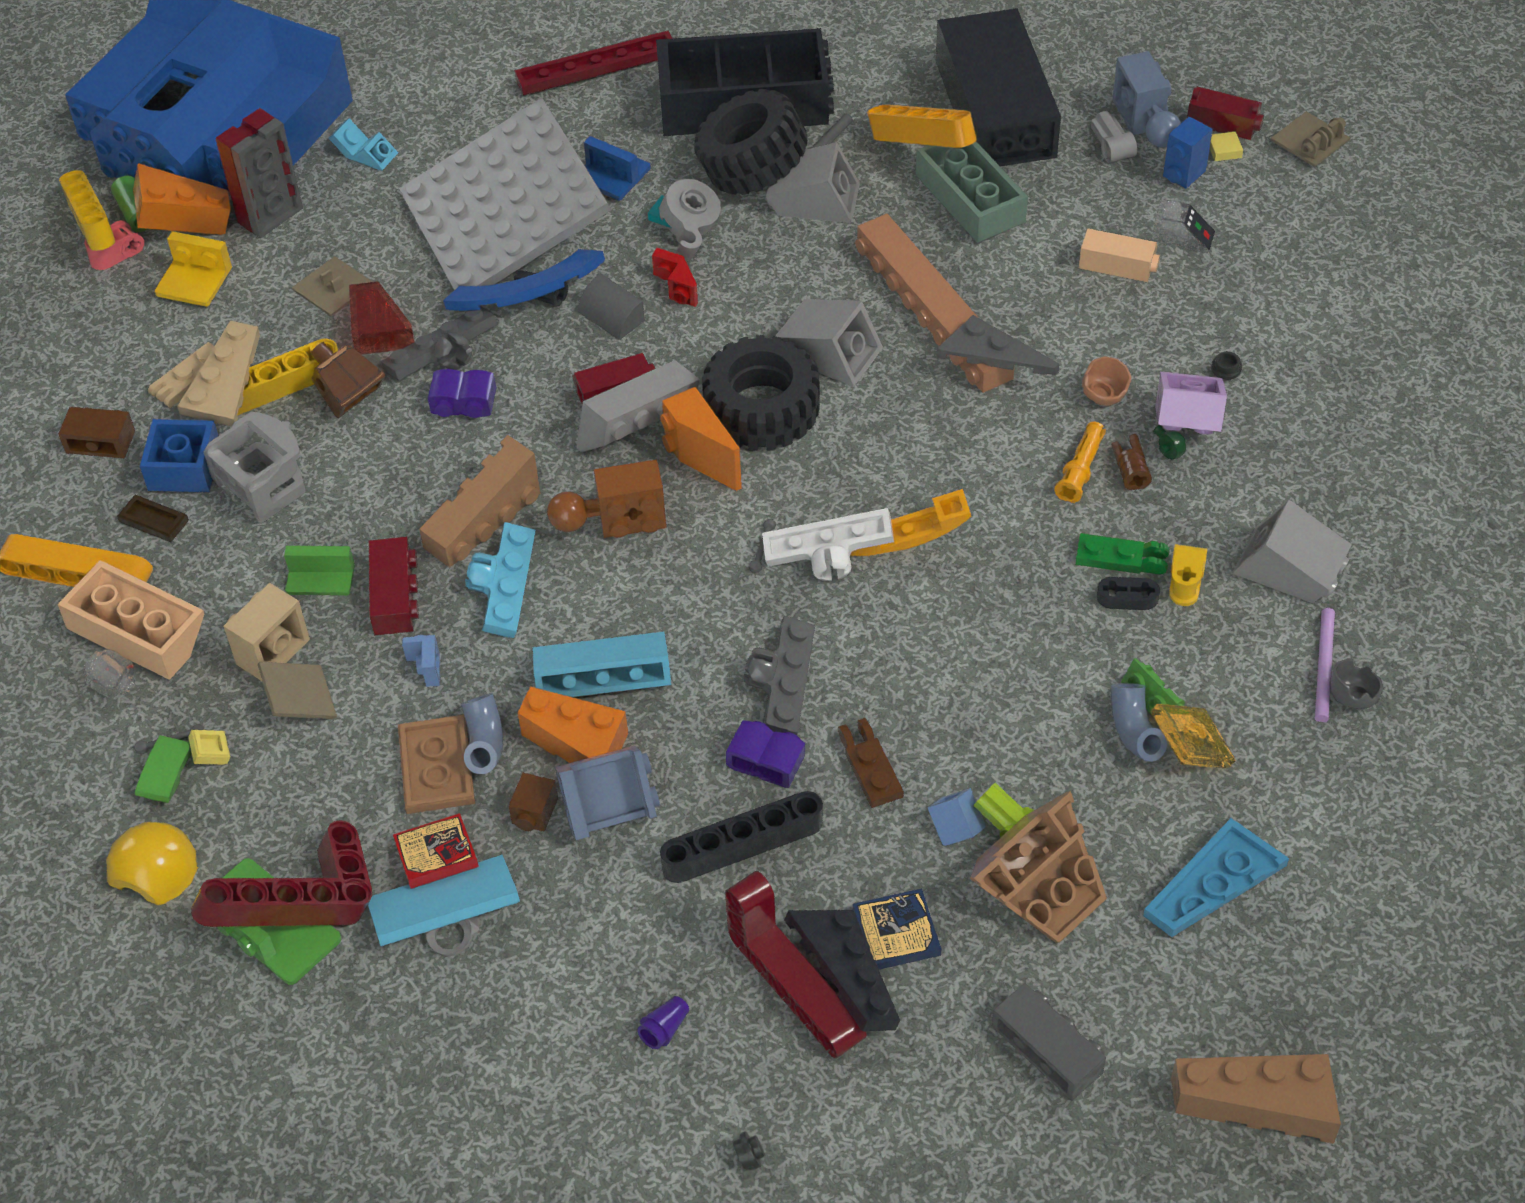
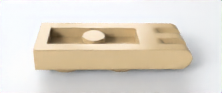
(176, 382)

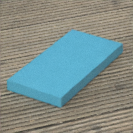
(417, 910)

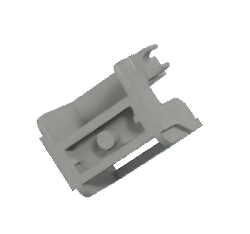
(280, 457)

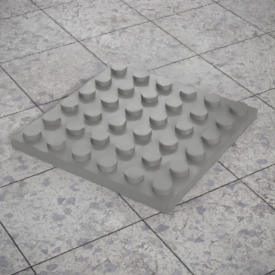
(504, 198)

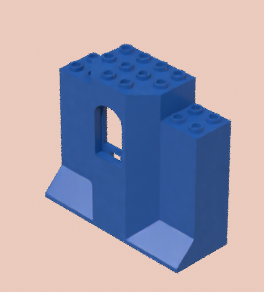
(242, 65)

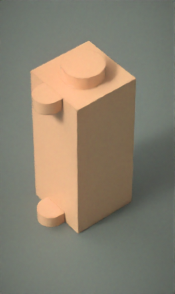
(1118, 255)

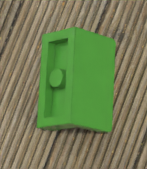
(319, 570)

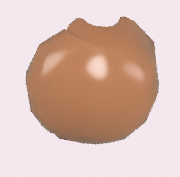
(1106, 381)

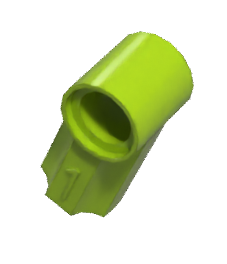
(1001, 809)

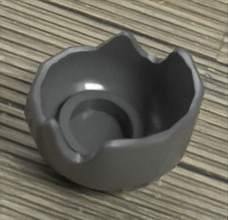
(1355, 686)

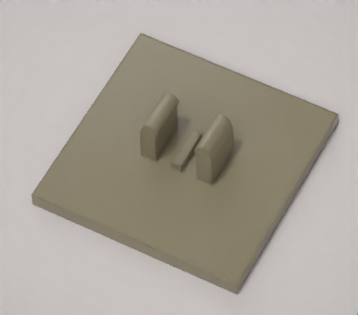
(329, 285)
(297, 690)

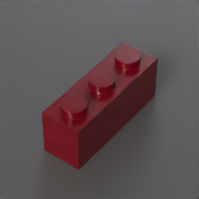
(392, 586)

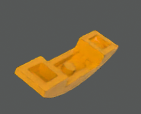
(924, 525)

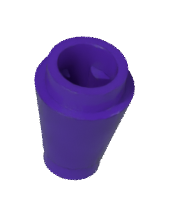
(662, 1023)

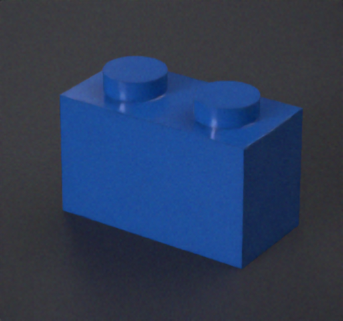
(1187, 152)

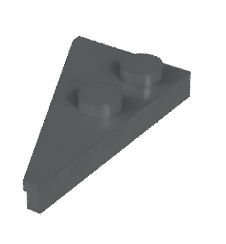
(993, 347)

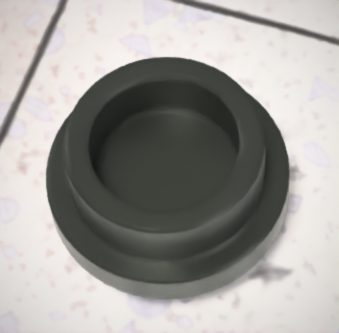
(1226, 365)
(748, 1150)

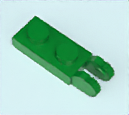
(1122, 554)

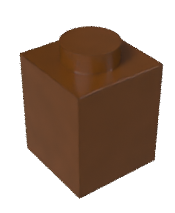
(533, 802)

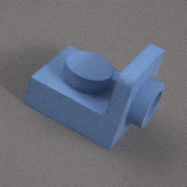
(427, 656)

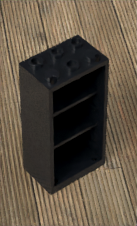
(711, 70)
(998, 78)

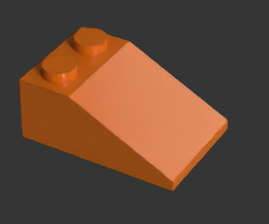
(700, 438)

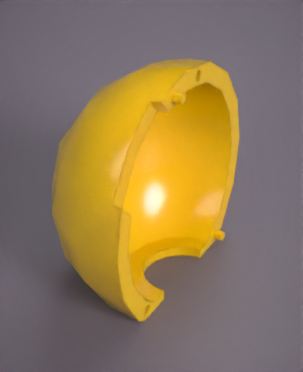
(152, 861)

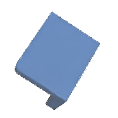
(956, 817)

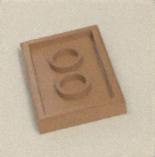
(435, 764)

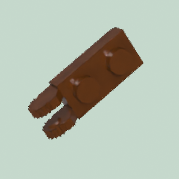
(871, 765)

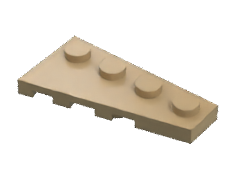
(220, 383)

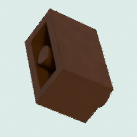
(97, 432)

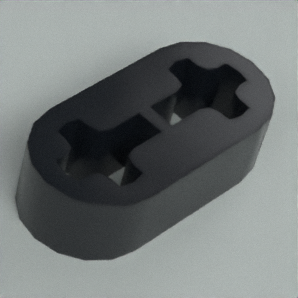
(1128, 593)

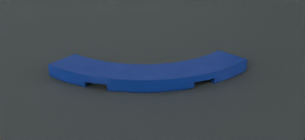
(528, 288)

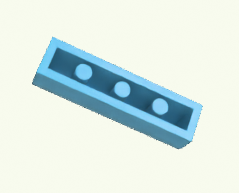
(603, 665)

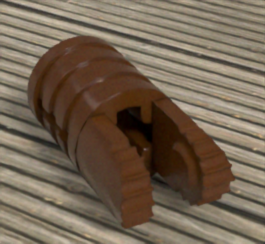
(1132, 464)

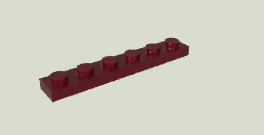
(589, 64)

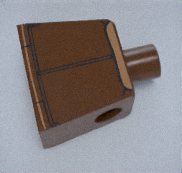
(344, 377)

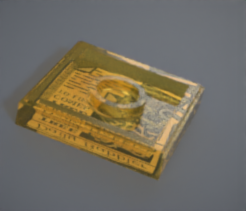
(1193, 736)

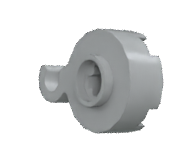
(691, 212)

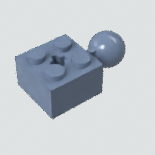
(1142, 98)

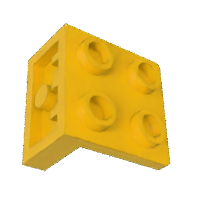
(196, 269)

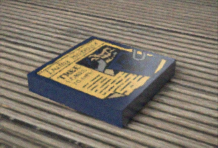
(898, 928)

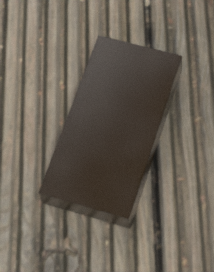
(153, 518)

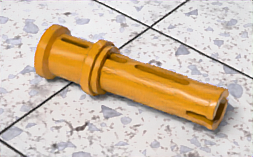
(1077, 470)

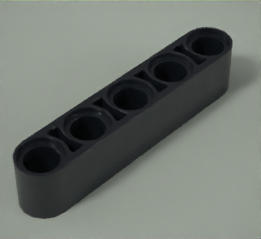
(753, 824)

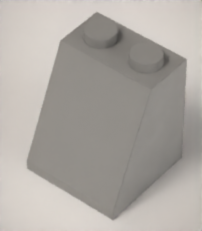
(817, 187)
(835, 336)
(1294, 554)

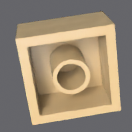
(266, 630)

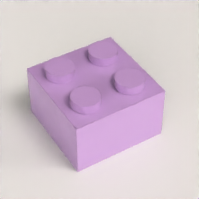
(1190, 402)

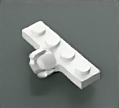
(828, 542)

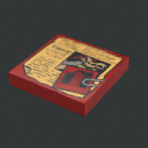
(435, 851)

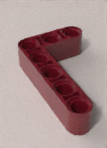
(329, 900)
(754, 928)

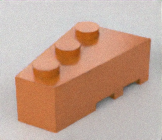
(178, 203)
(571, 725)

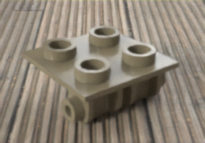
(1312, 138)

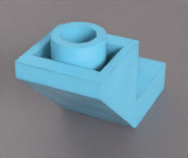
(356, 146)

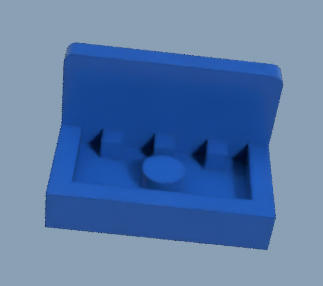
(613, 168)

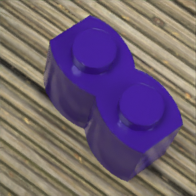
(462, 393)
(765, 753)

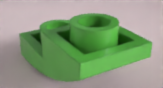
(163, 769)

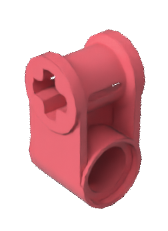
(119, 251)

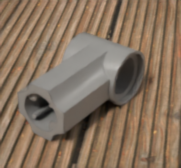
(1114, 141)

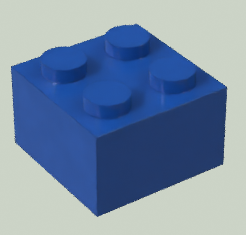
(175, 455)

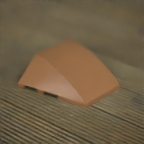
(1044, 870)

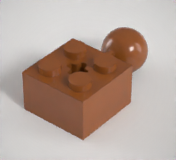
(627, 502)

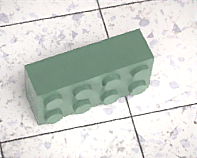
(972, 189)

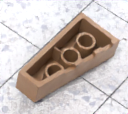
(483, 504)

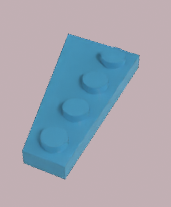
(1214, 876)

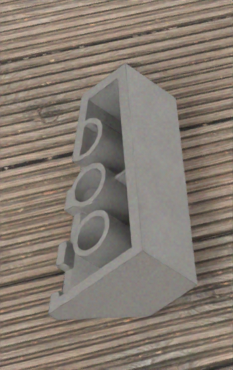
(631, 405)

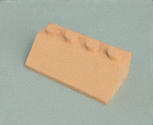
(132, 619)

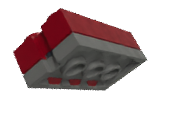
(259, 173)

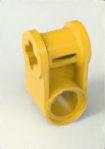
(1186, 574)

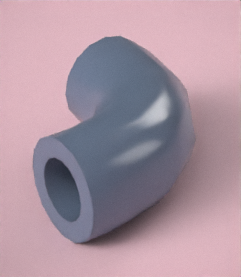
(1133, 722)
(484, 734)

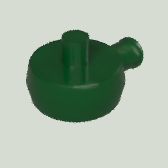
(1171, 443)

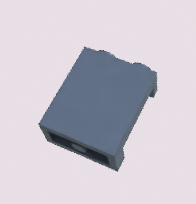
(607, 790)

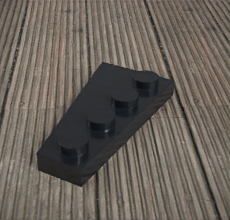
(848, 963)

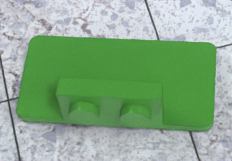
(283, 949)

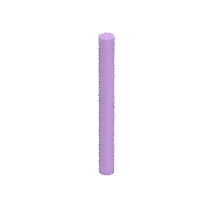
(1324, 665)

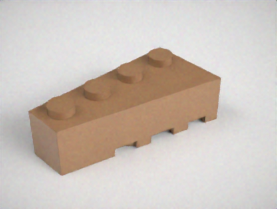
(1260, 1091)

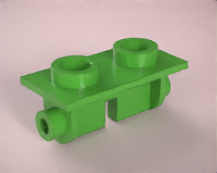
(1154, 687)

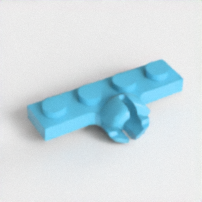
(503, 579)

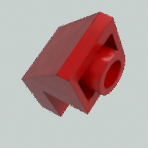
(675, 269)

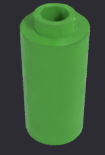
(123, 193)

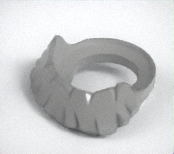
(469, 926)

